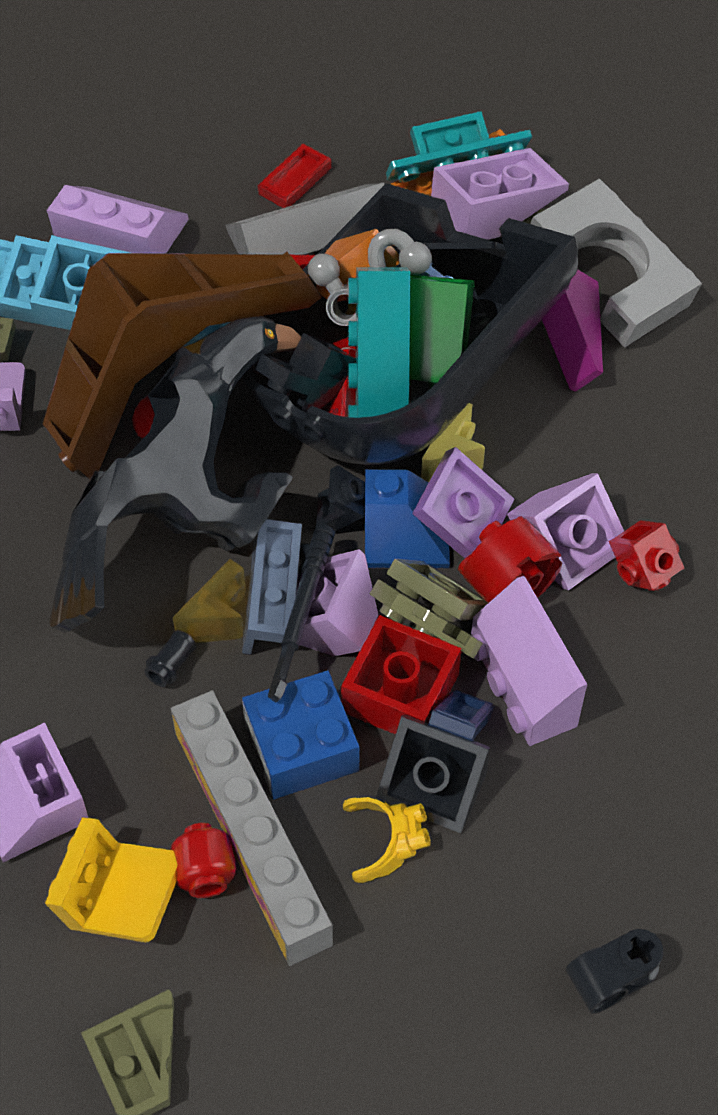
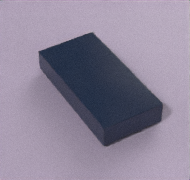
(462, 715)

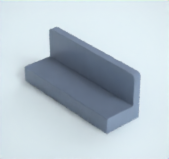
(272, 582)

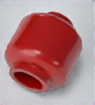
(204, 860)

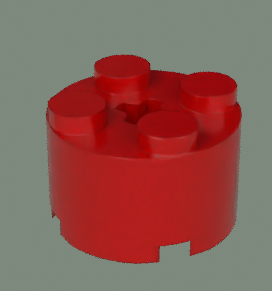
(510, 553)

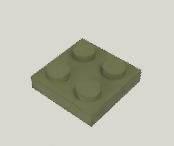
(449, 597)

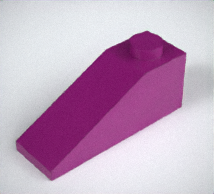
(576, 331)

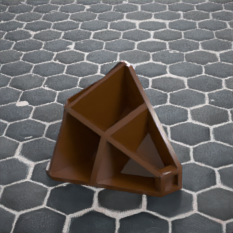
(138, 315)

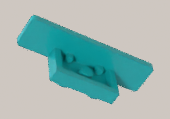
(453, 142)

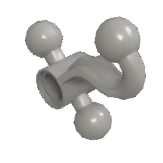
(325, 269)

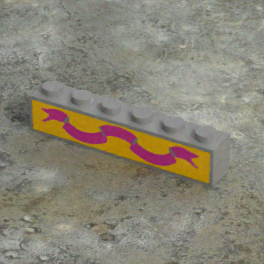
(254, 829)

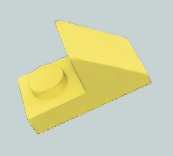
(456, 435)

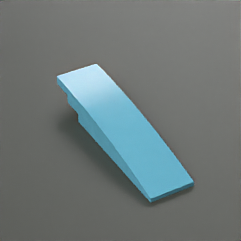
(45, 280)

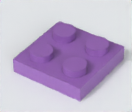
(461, 502)

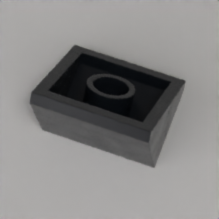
(435, 771)

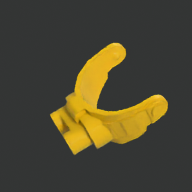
(405, 838)

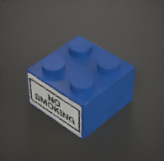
(302, 736)

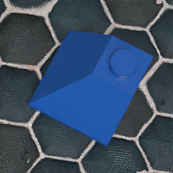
(392, 527)

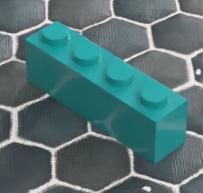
(380, 340)

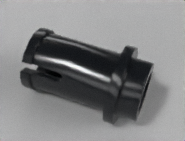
(163, 667)

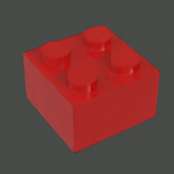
(399, 675)

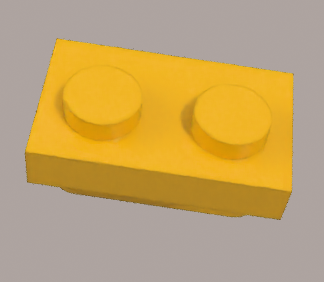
(112, 885)

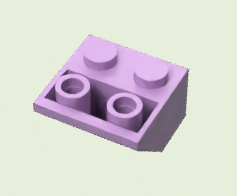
(35, 793)

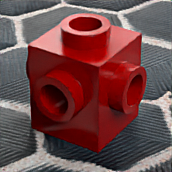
(646, 555)

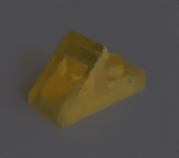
(210, 611)

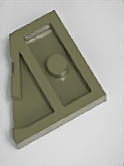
(400, 606)
(136, 1055)

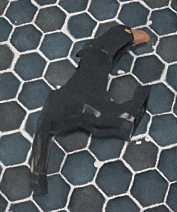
(174, 466)

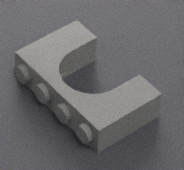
(663, 282)

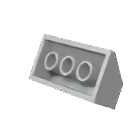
(302, 226)

